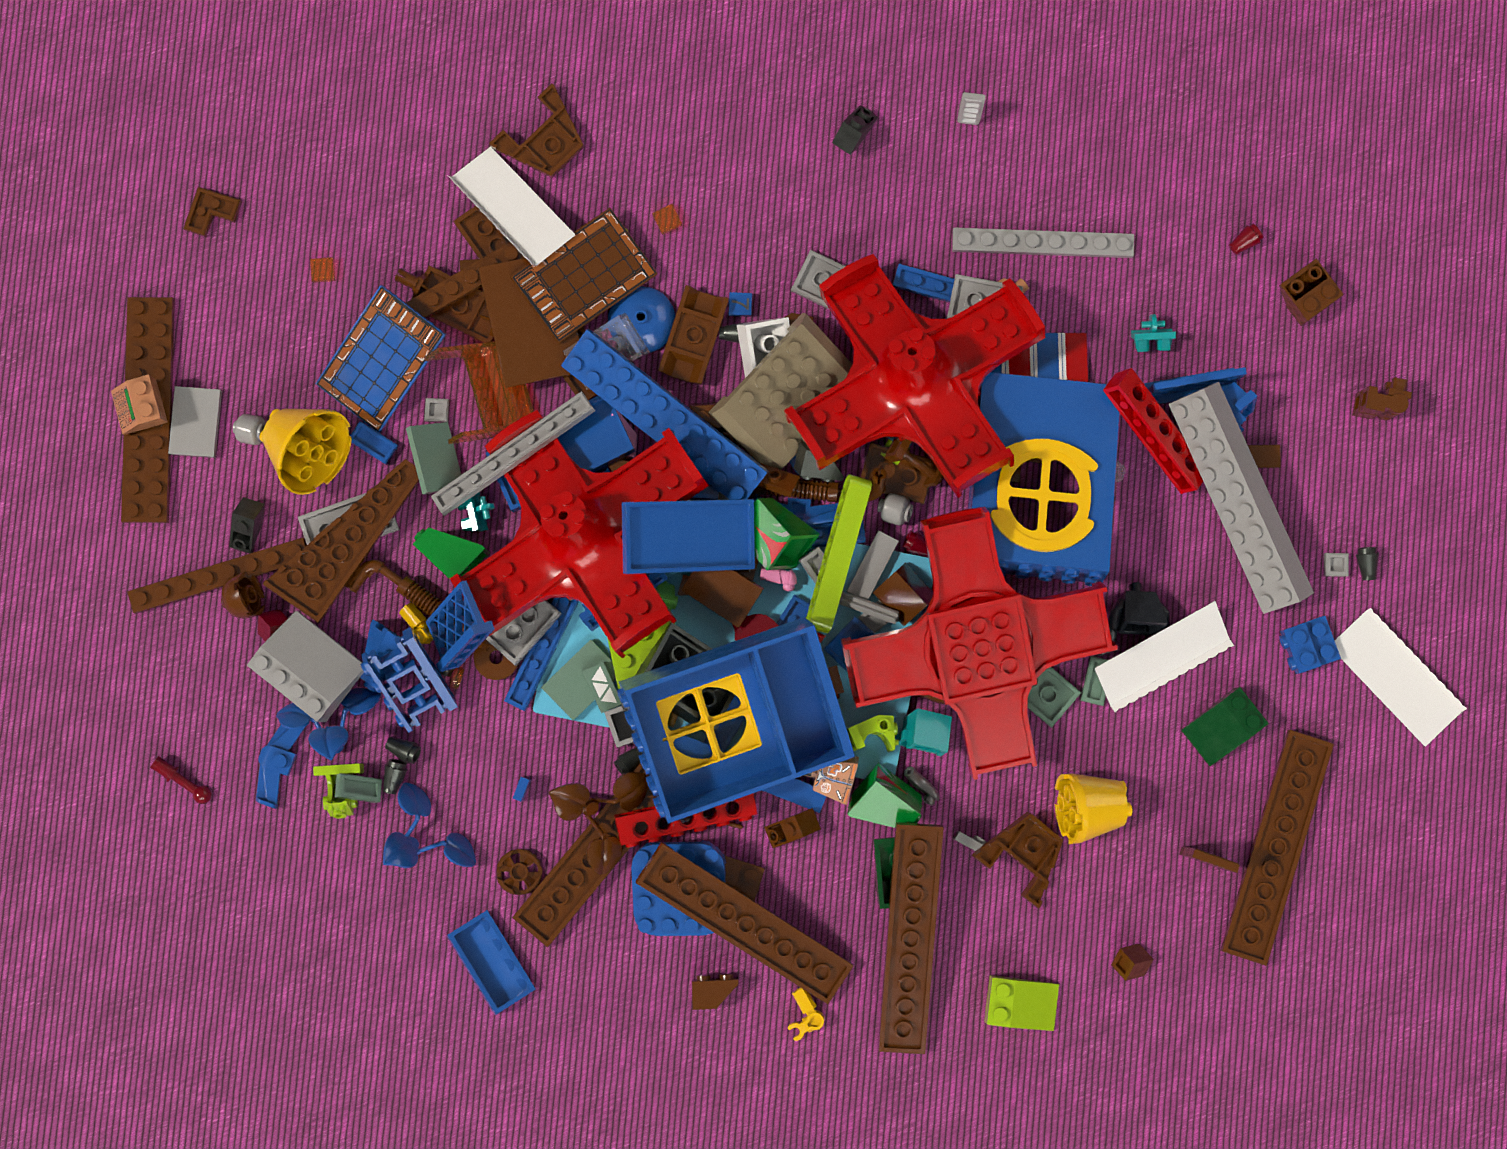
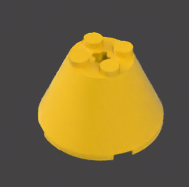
(306, 446)

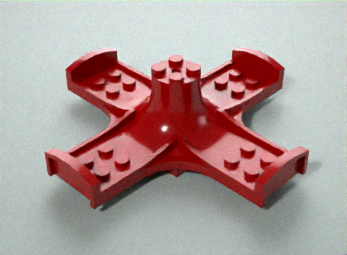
(916, 374)
(574, 537)
(978, 643)

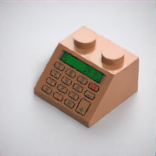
(138, 404)

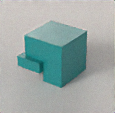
(926, 732)

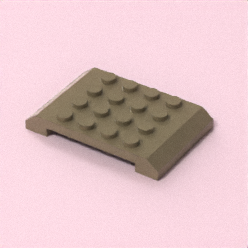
(789, 375)

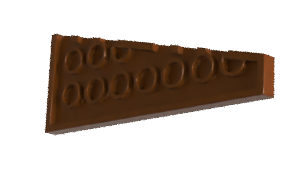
(329, 561)

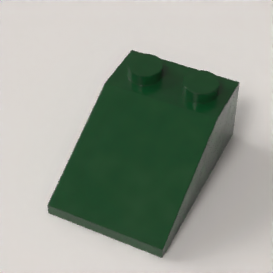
(1224, 726)
(883, 869)

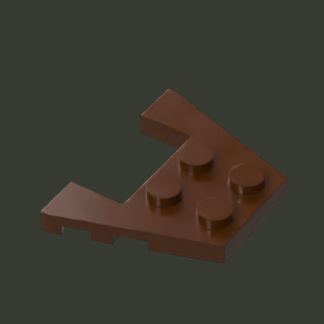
(550, 145)
(1030, 845)

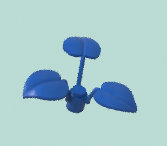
(331, 739)
(403, 850)

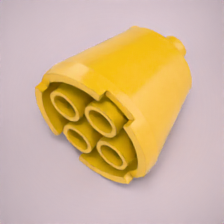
(1090, 806)

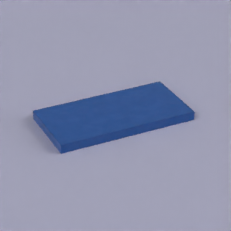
(590, 444)
(688, 536)

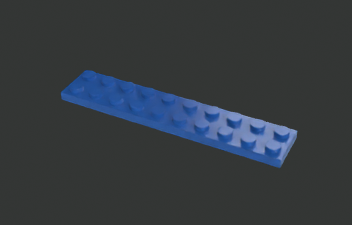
(656, 409)

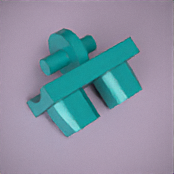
(1163, 336)
(478, 513)

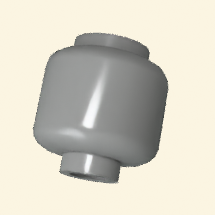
(248, 429)
(895, 509)

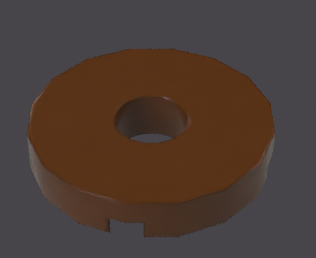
(490, 670)

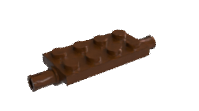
(466, 315)

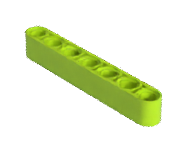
(838, 552)

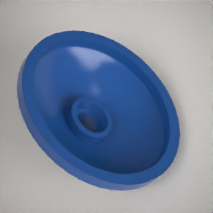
(657, 311)

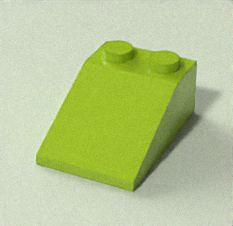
(1021, 1003)

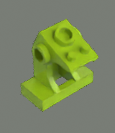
(887, 732)
(337, 807)

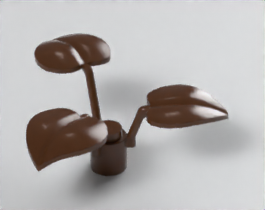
(575, 799)

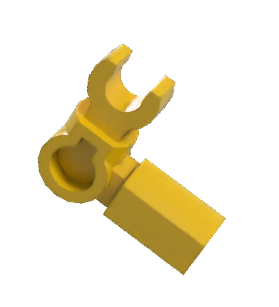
(417, 622)
(814, 1018)

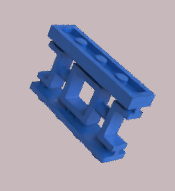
(424, 672)

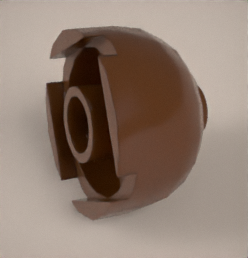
(242, 596)

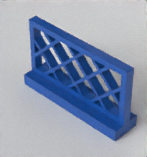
(1173, 389)
(465, 641)

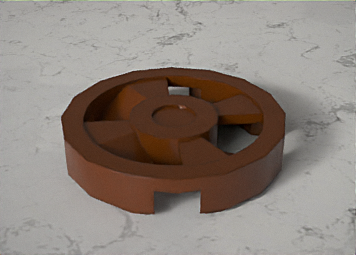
(519, 872)

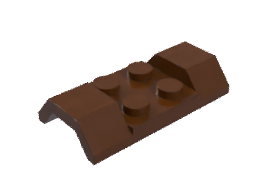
(693, 336)

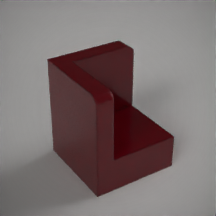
(269, 622)

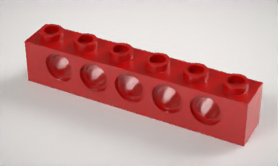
(1154, 429)
(626, 821)

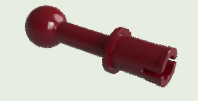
(201, 794)

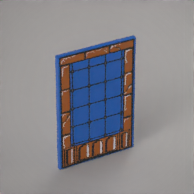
(380, 358)

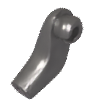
(923, 785)

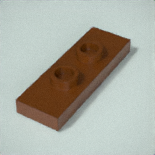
(779, 481)

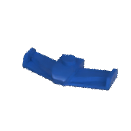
(807, 513)
(274, 761)

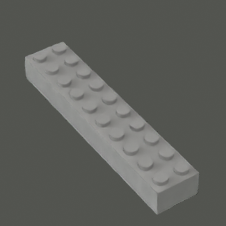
(1241, 498)

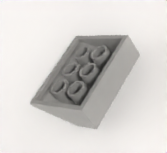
(307, 667)

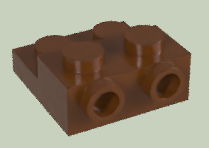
(743, 876)

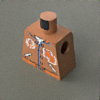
(836, 780)

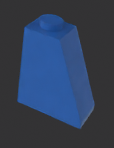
(382, 641)

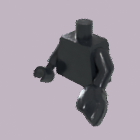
(1138, 613)

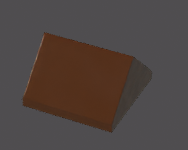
(904, 593)

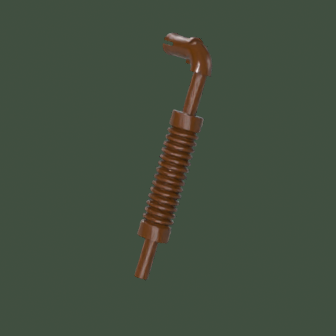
(830, 491)
(406, 587)

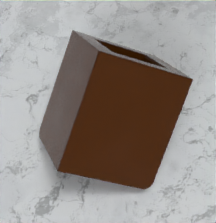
(1132, 962)

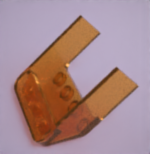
(495, 403)

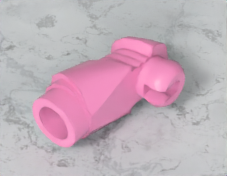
(780, 576)

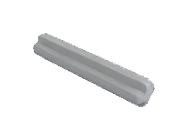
(868, 607)

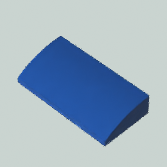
(490, 962)

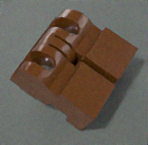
(1384, 405)

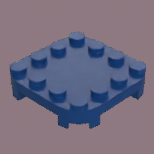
(658, 916)

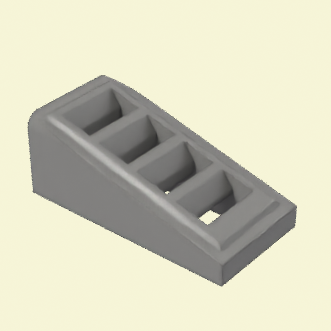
(970, 108)

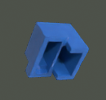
(1240, 402)

